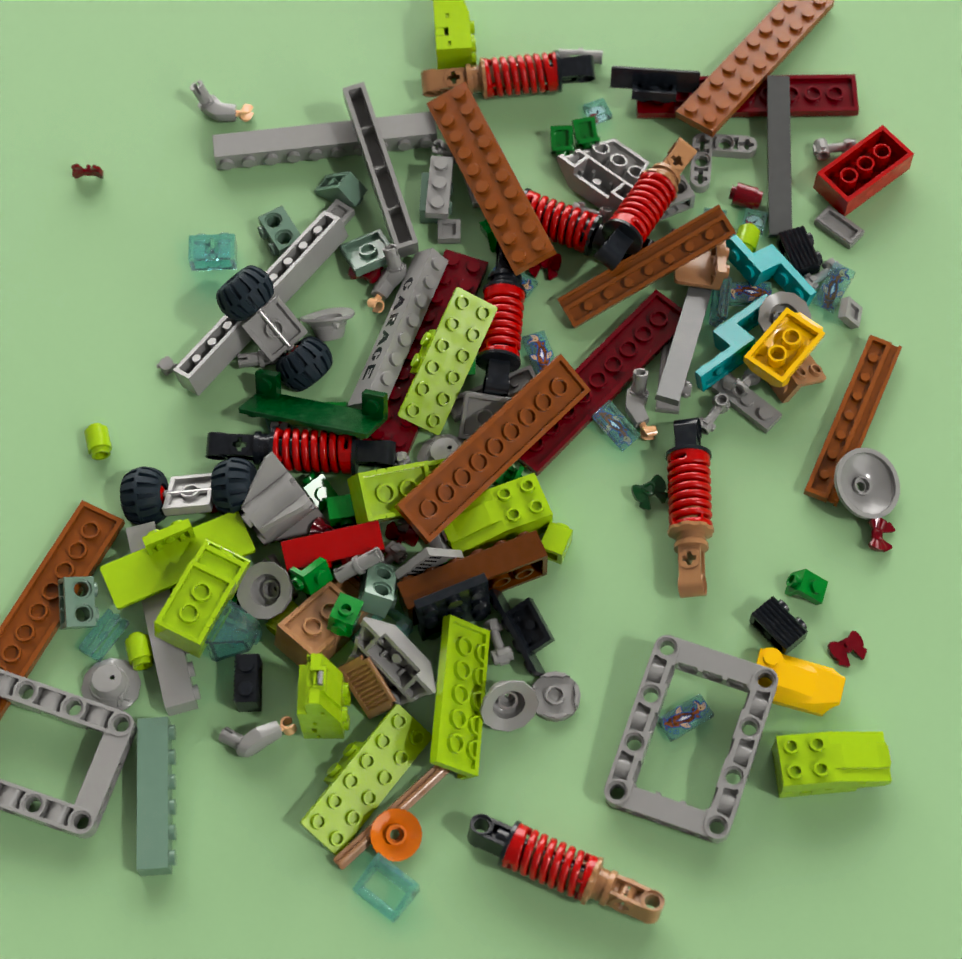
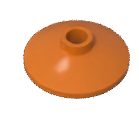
(409, 834)

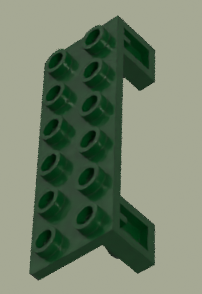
(318, 415)

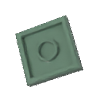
(365, 252)

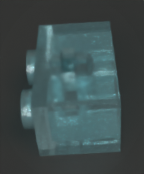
(212, 252)

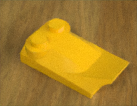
(783, 347)
(802, 683)

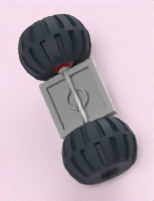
(274, 328)
(150, 498)

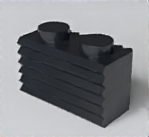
(798, 249)
(778, 625)
(248, 682)

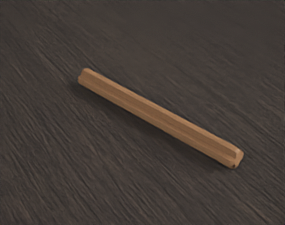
(404, 802)

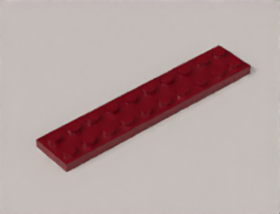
(808, 97)
(460, 272)
(608, 373)

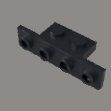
(654, 83)
(526, 628)

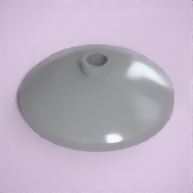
(875, 478)

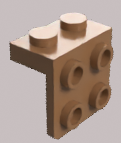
(706, 270)
(807, 374)

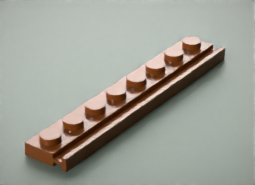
(647, 266)
(853, 415)

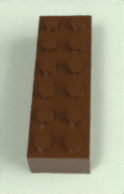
(504, 565)

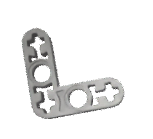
(711, 150)

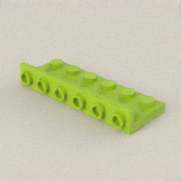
(459, 697)

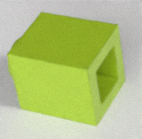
(557, 541)

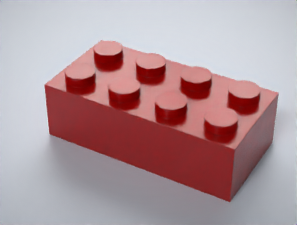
(863, 170)
(335, 545)

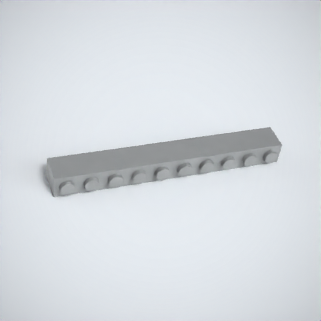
(318, 141)
(288, 275)

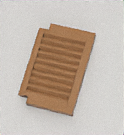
(367, 686)

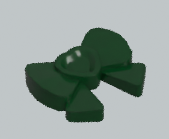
(655, 486)

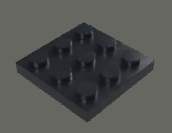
(464, 600)

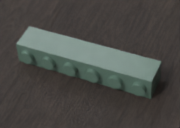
(155, 796)

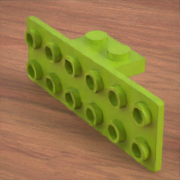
(446, 360)
(167, 556)
(364, 778)

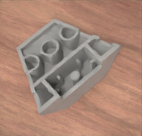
(603, 172)
(397, 660)

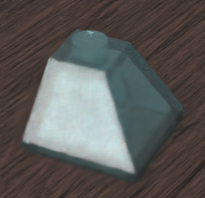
(233, 633)

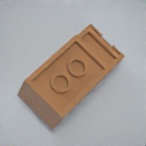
(306, 627)

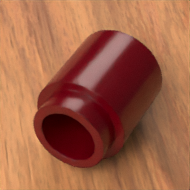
(746, 196)

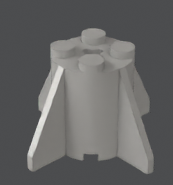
(277, 504)

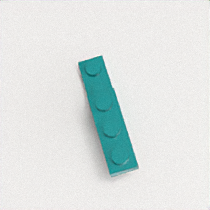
(768, 264)
(733, 342)

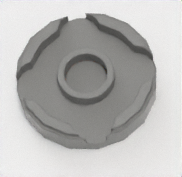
(556, 696)

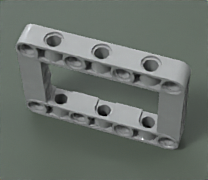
(643, 720)
(103, 769)

